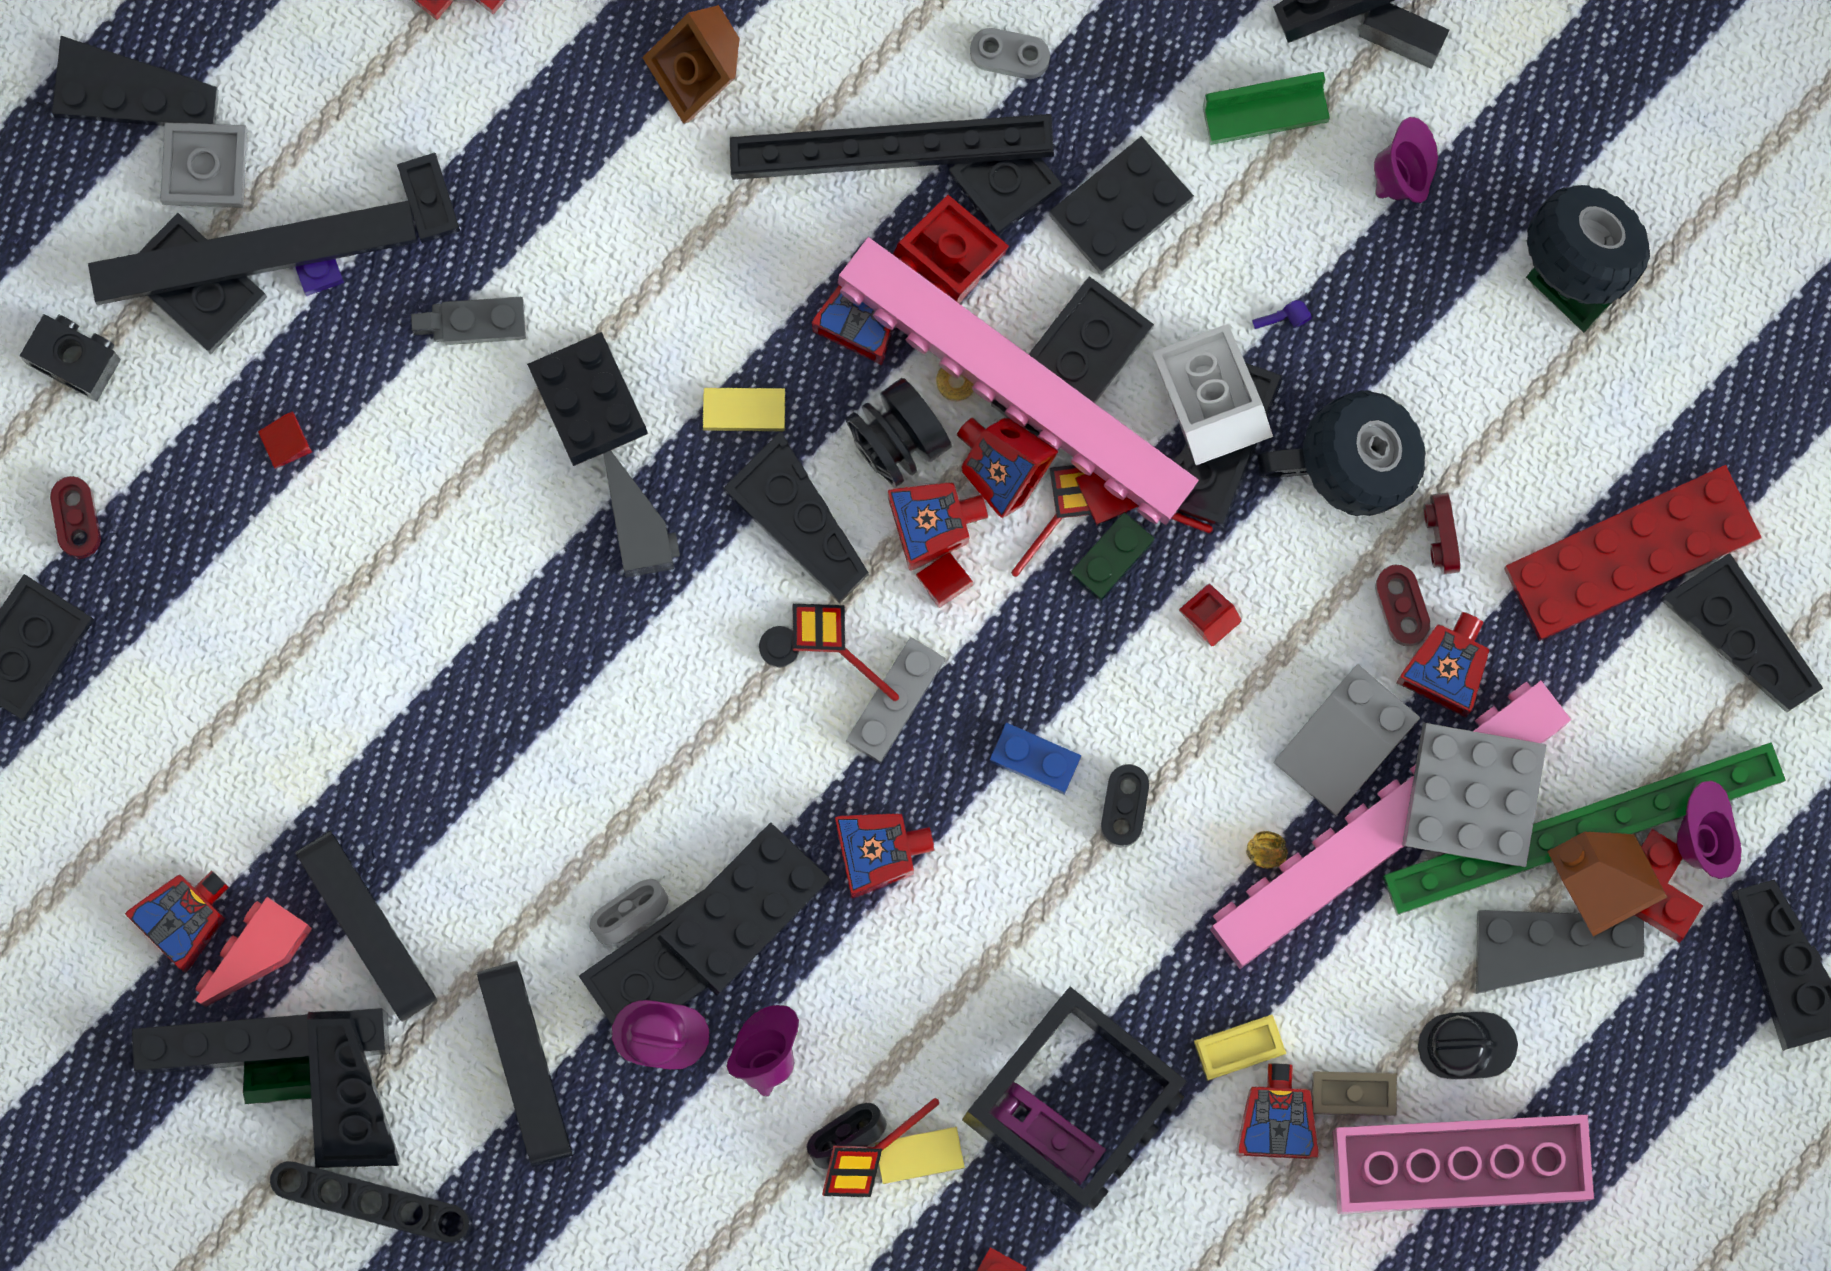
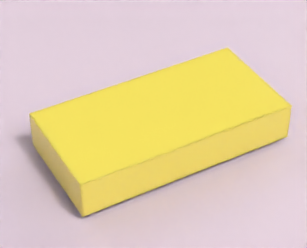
(744, 409)
(1239, 1047)
(921, 1155)

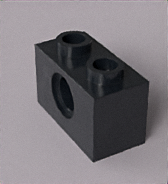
(87, 374)

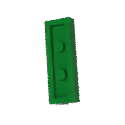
(1265, 108)

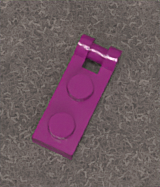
(1049, 1133)

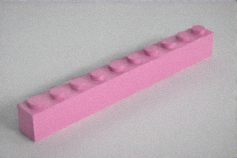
(1016, 381)
(1361, 845)

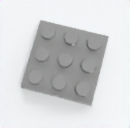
(1474, 794)

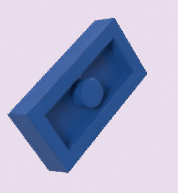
(1035, 758)

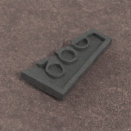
(1544, 945)

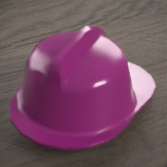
(1407, 164)
(1708, 832)
(660, 1034)
(764, 1049)

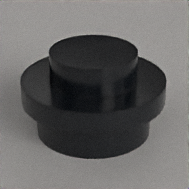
(777, 647)

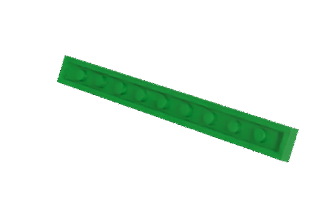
(1623, 814)

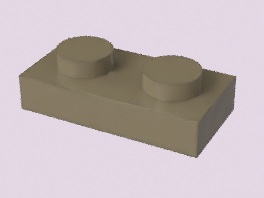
(1354, 1093)

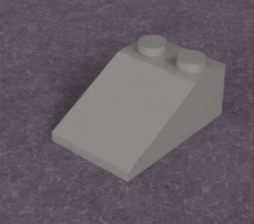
(1346, 739)

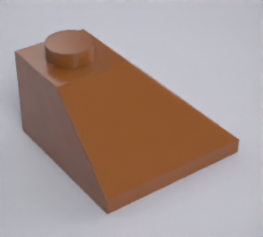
(695, 60)
(1606, 877)

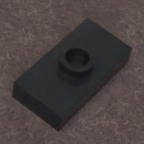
(428, 197)

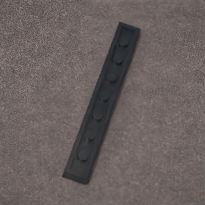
(891, 146)
(252, 253)

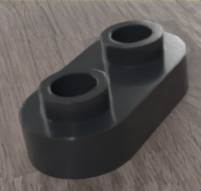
(1125, 806)
(856, 1127)

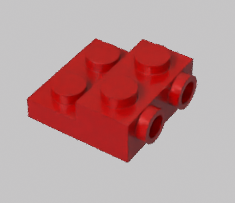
(951, 249)

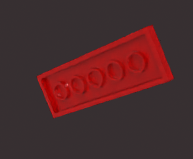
(1632, 552)

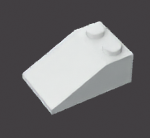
(1212, 394)

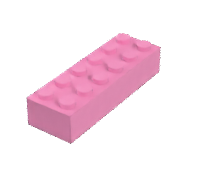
(1462, 1164)

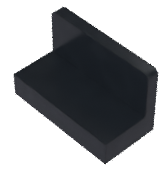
(1404, 33)

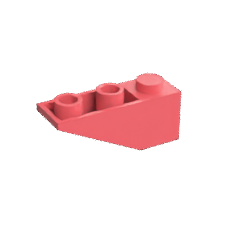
(261, 948)

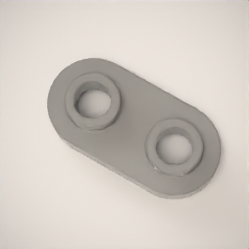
(1009, 57)
(629, 912)

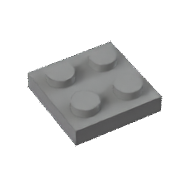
(204, 165)

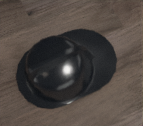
(1467, 1045)

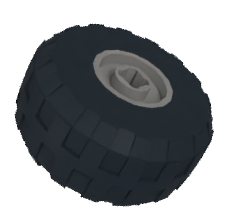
(1588, 244)
(1364, 453)

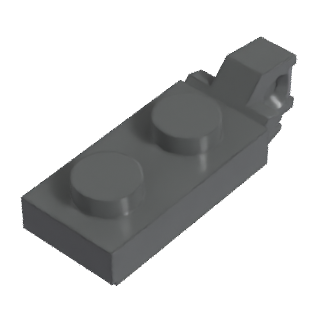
(473, 321)

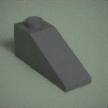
(640, 528)

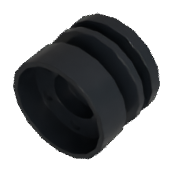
(898, 432)

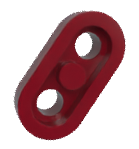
(1440, 517)
(75, 519)
(1402, 606)

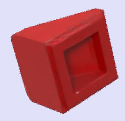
(284, 440)
(944, 579)
(1211, 614)

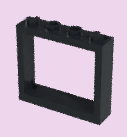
(1031, 1161)

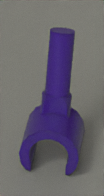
(1295, 312)

